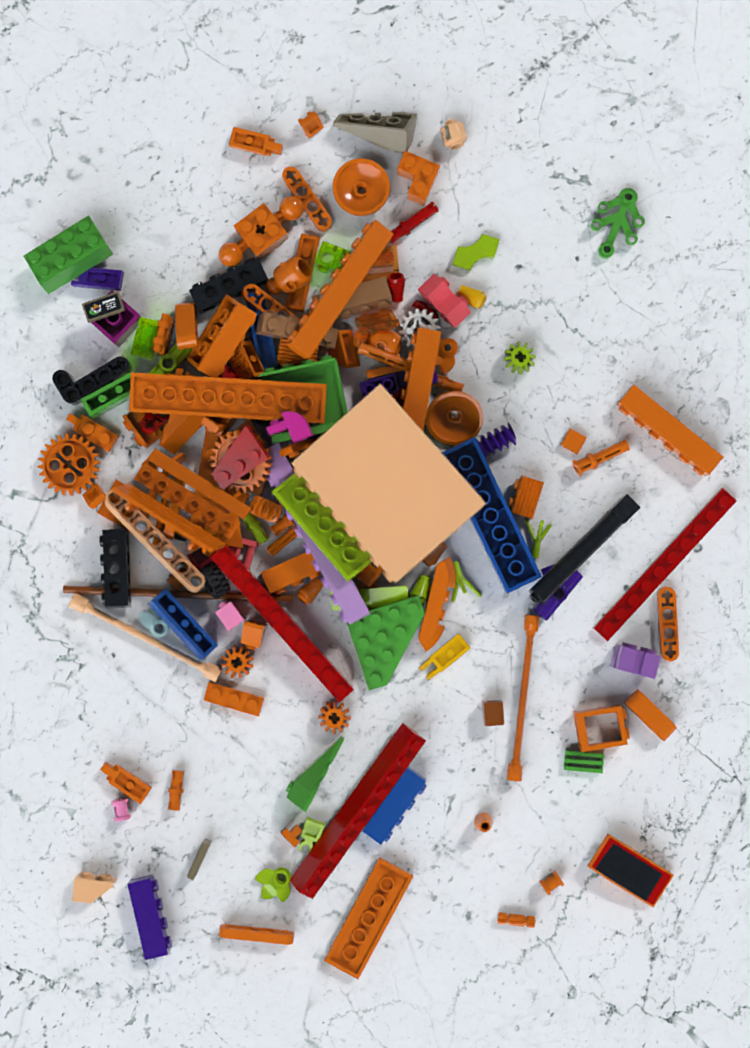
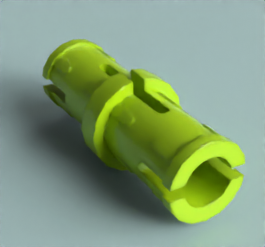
(256, 529)

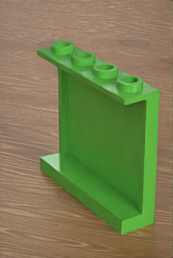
(317, 372)

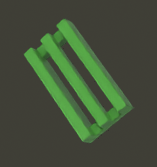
(583, 769)

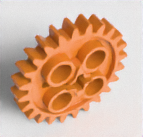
(255, 475)
(59, 477)

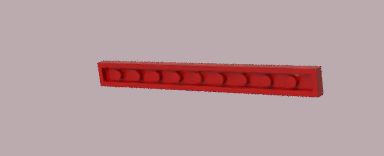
(664, 564)

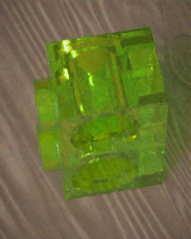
(332, 250)

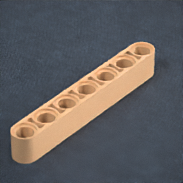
(157, 550)

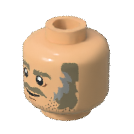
(453, 134)

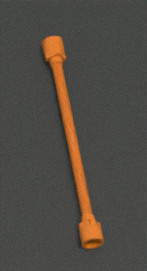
(514, 770)

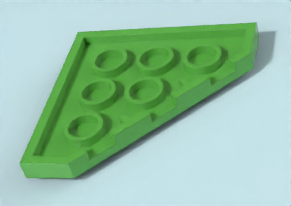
(384, 637)

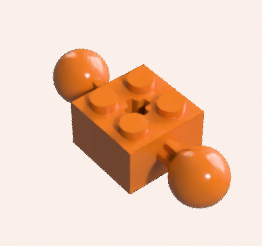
(261, 244)

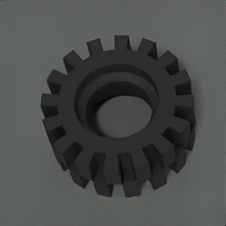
(215, 580)

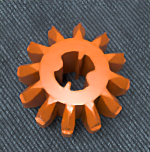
(265, 509)
(242, 667)
(329, 721)

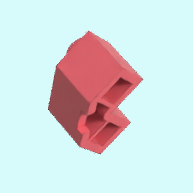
(438, 294)

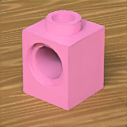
(229, 614)

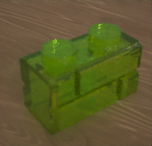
(143, 340)

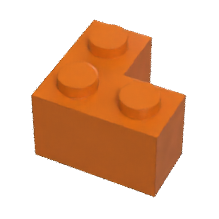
(421, 173)

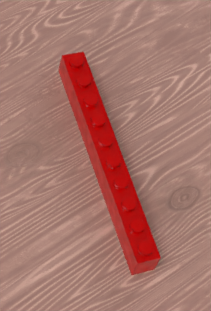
(282, 623)
(357, 811)

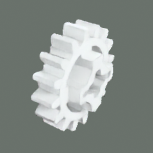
(417, 320)

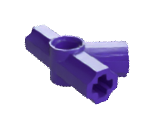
(548, 608)

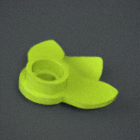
(273, 885)

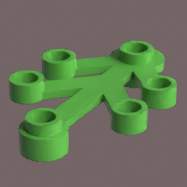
(619, 220)

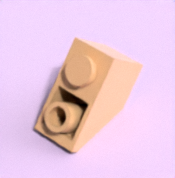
(90, 887)

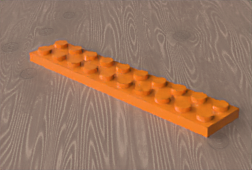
(226, 397)

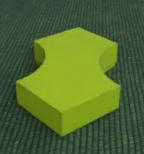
(468, 256)

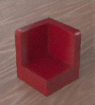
(198, 559)

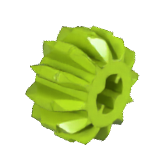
(525, 363)

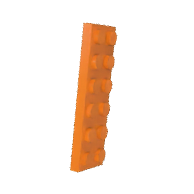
(368, 918)

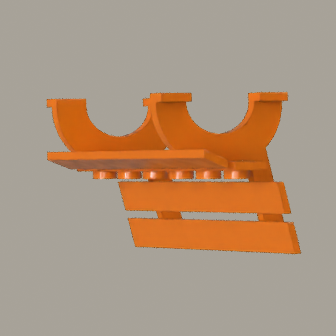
(186, 500)

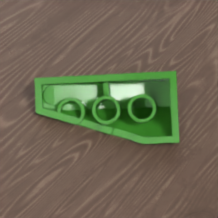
(307, 783)

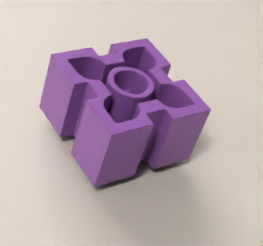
(640, 662)

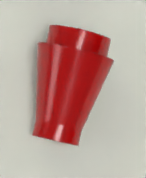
(396, 286)

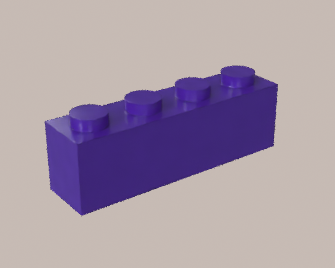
(149, 916)

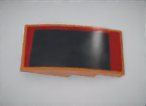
(630, 870)

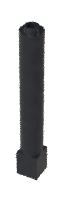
(583, 549)

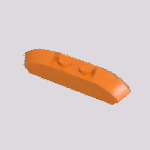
(430, 629)

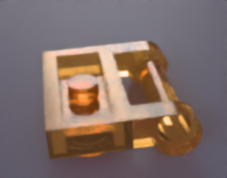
(386, 259)

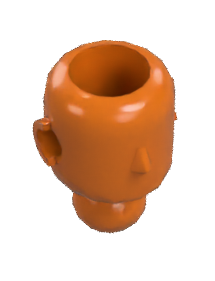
(289, 276)
(385, 340)

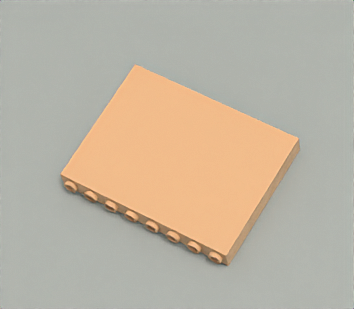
(387, 484)

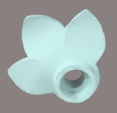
(150, 620)

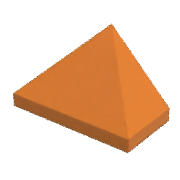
(345, 351)

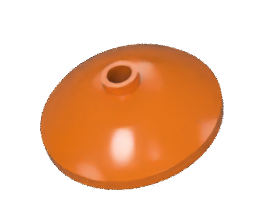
(356, 175)
(454, 428)

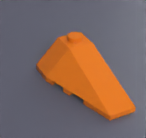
(179, 430)

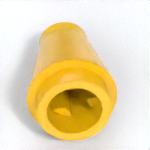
(473, 296)

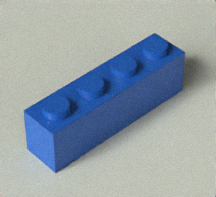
(183, 624)
(394, 805)

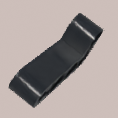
(95, 376)

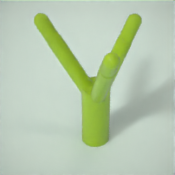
(537, 540)
(460, 579)

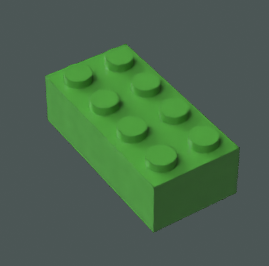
(68, 255)

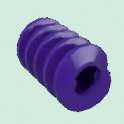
(497, 440)

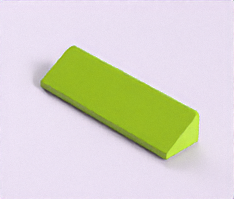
(379, 596)

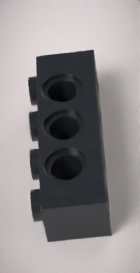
(205, 303)
(122, 598)

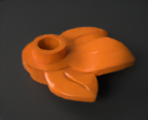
(446, 359)

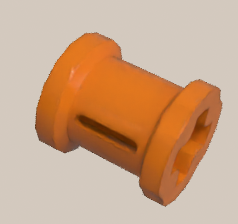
(551, 882)

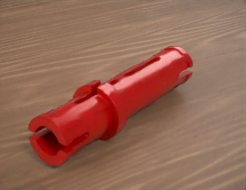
(405, 227)

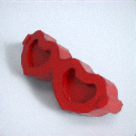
(422, 305)

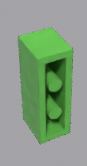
(108, 397)

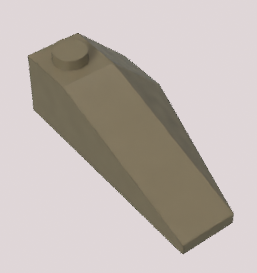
(388, 132)

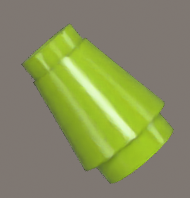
(421, 588)

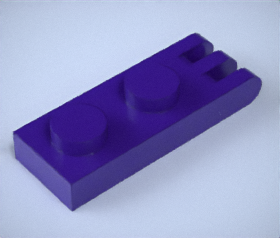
(100, 279)

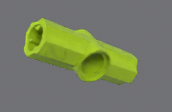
(173, 354)

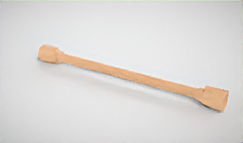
(82, 605)

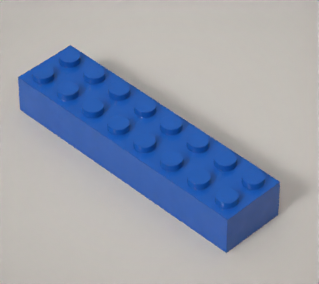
(494, 522)

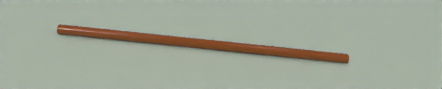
(177, 594)

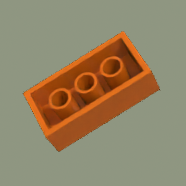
(221, 337)

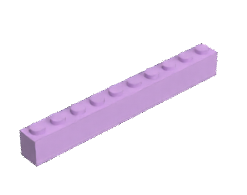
(343, 592)

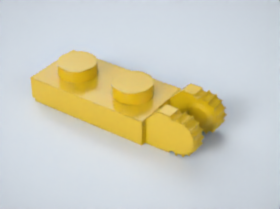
(446, 655)

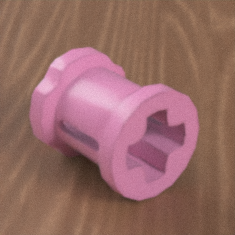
(121, 809)

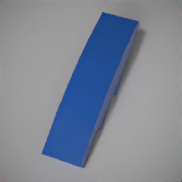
(263, 344)

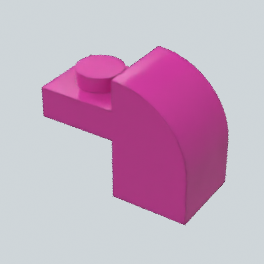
(296, 425)

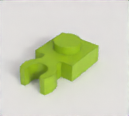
(311, 832)

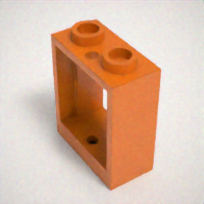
(581, 728)

